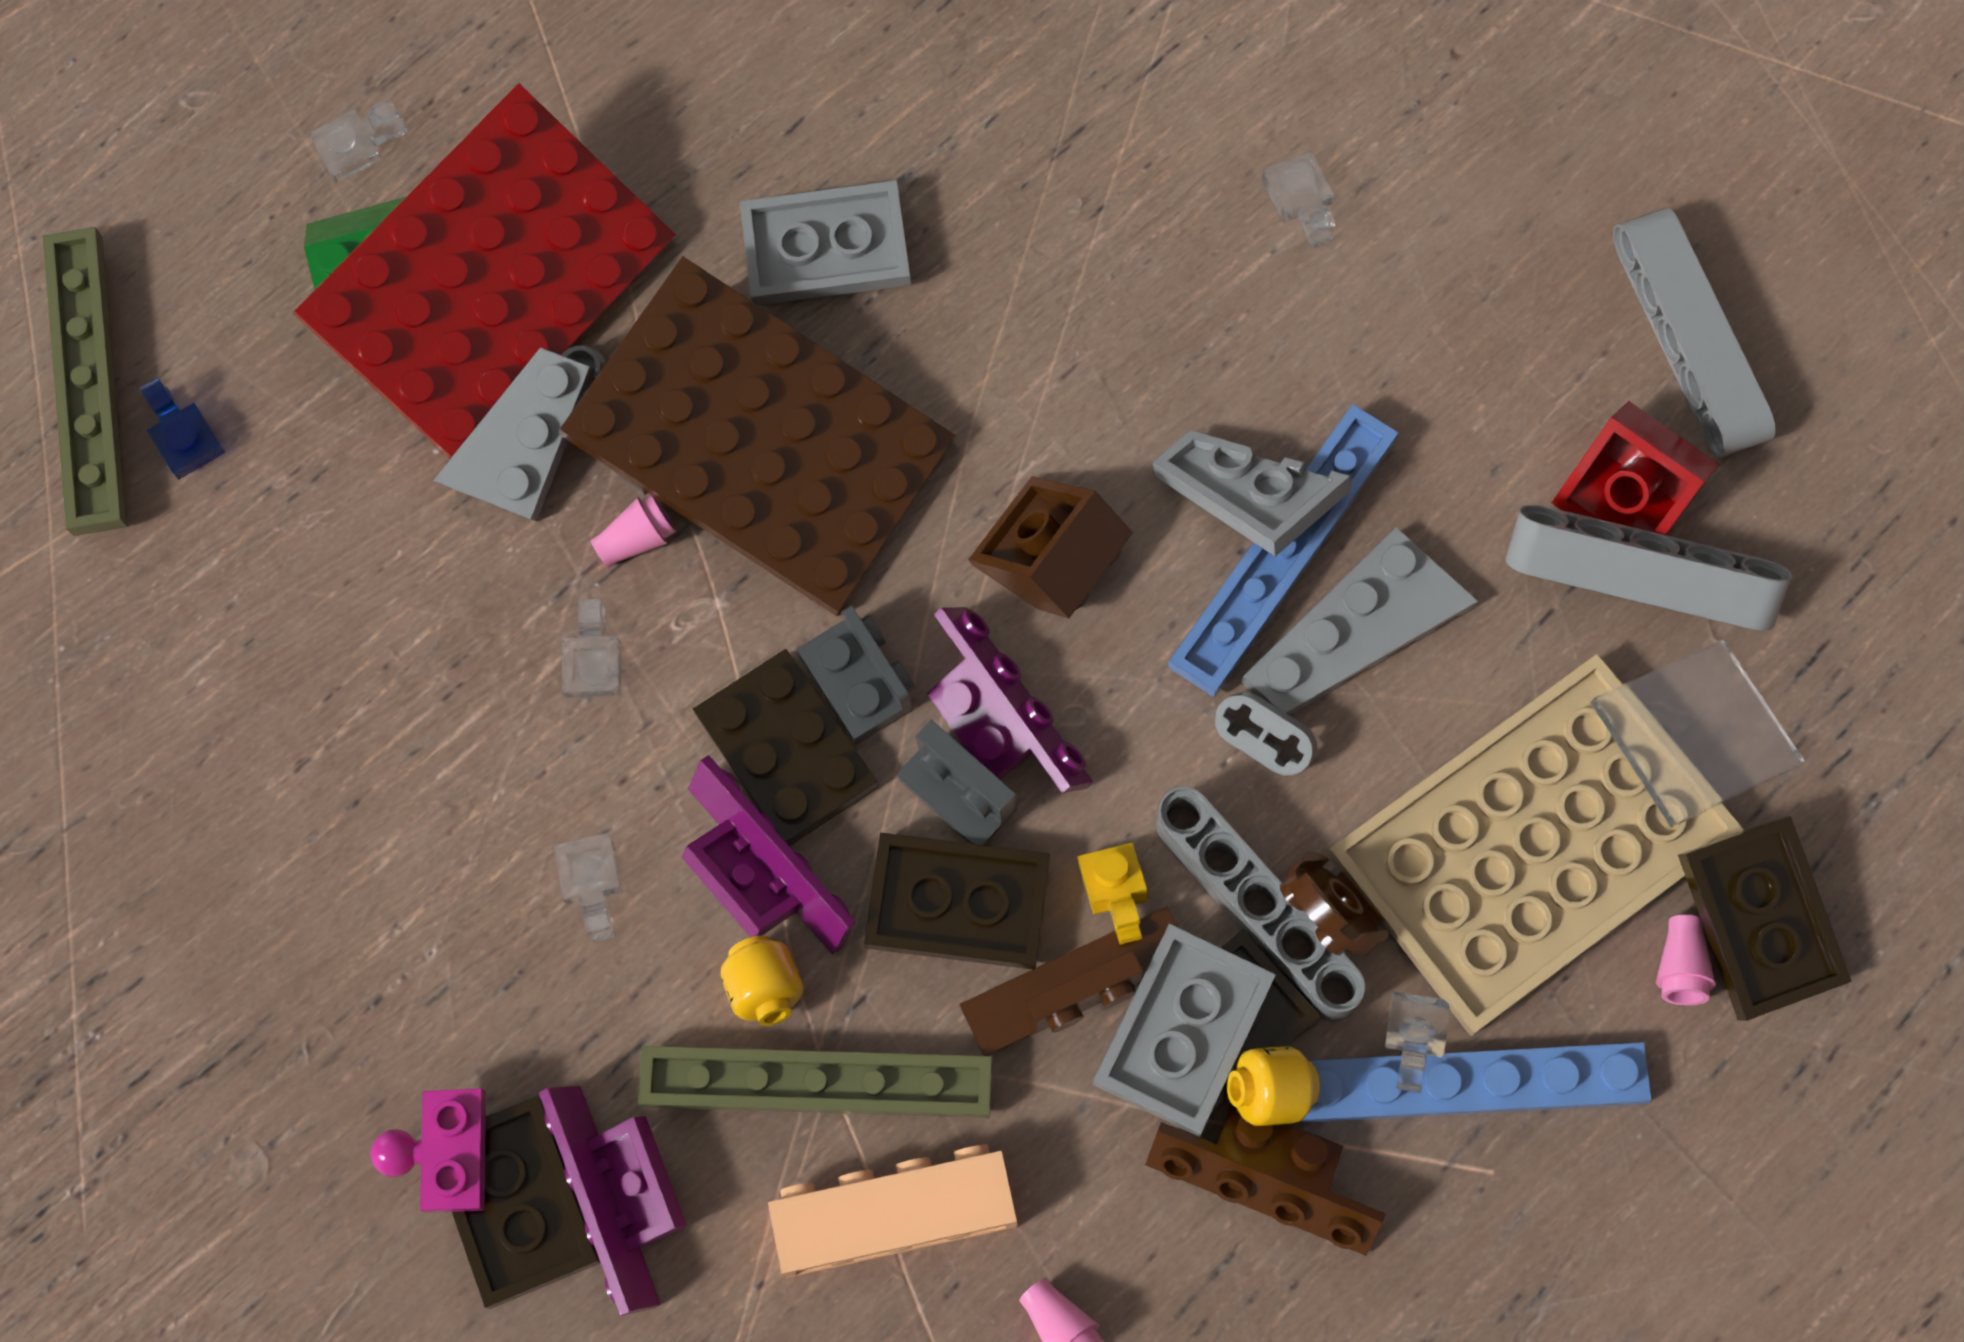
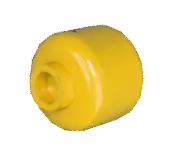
(761, 980)
(1273, 1086)

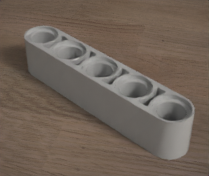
(1694, 333)
(1648, 567)
(1252, 876)

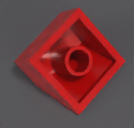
(1636, 474)

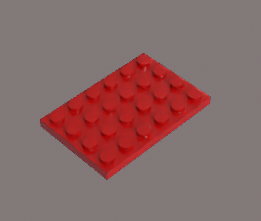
(483, 267)

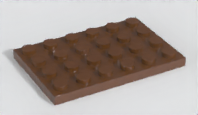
(757, 435)

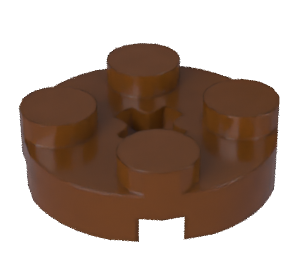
(1334, 905)

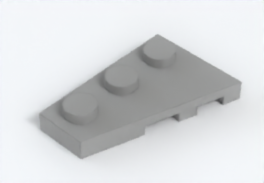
(518, 442)
(1250, 493)

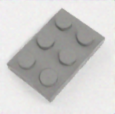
(825, 243)
(1184, 1030)

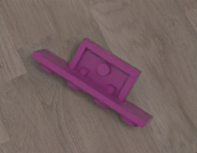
(995, 711)
(755, 868)
(619, 1190)

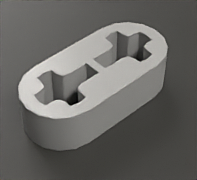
(1258, 744)

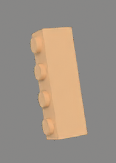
(892, 1212)

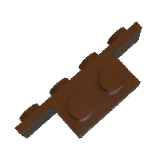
(1064, 987)
(1272, 1172)

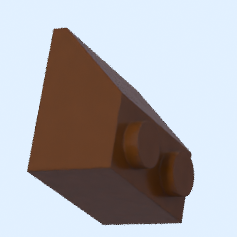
(1052, 545)

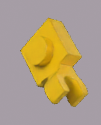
(1115, 885)

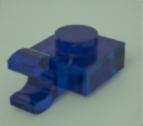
(183, 434)

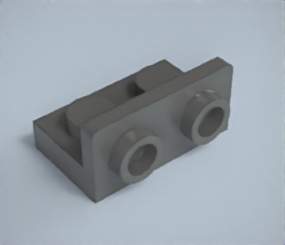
(857, 676)
(957, 786)

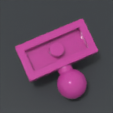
(448, 1152)

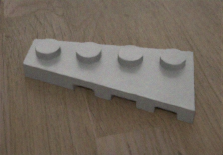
(1370, 614)

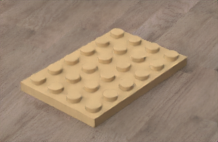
(1521, 852)

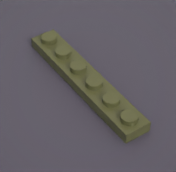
(84, 382)
(815, 1081)

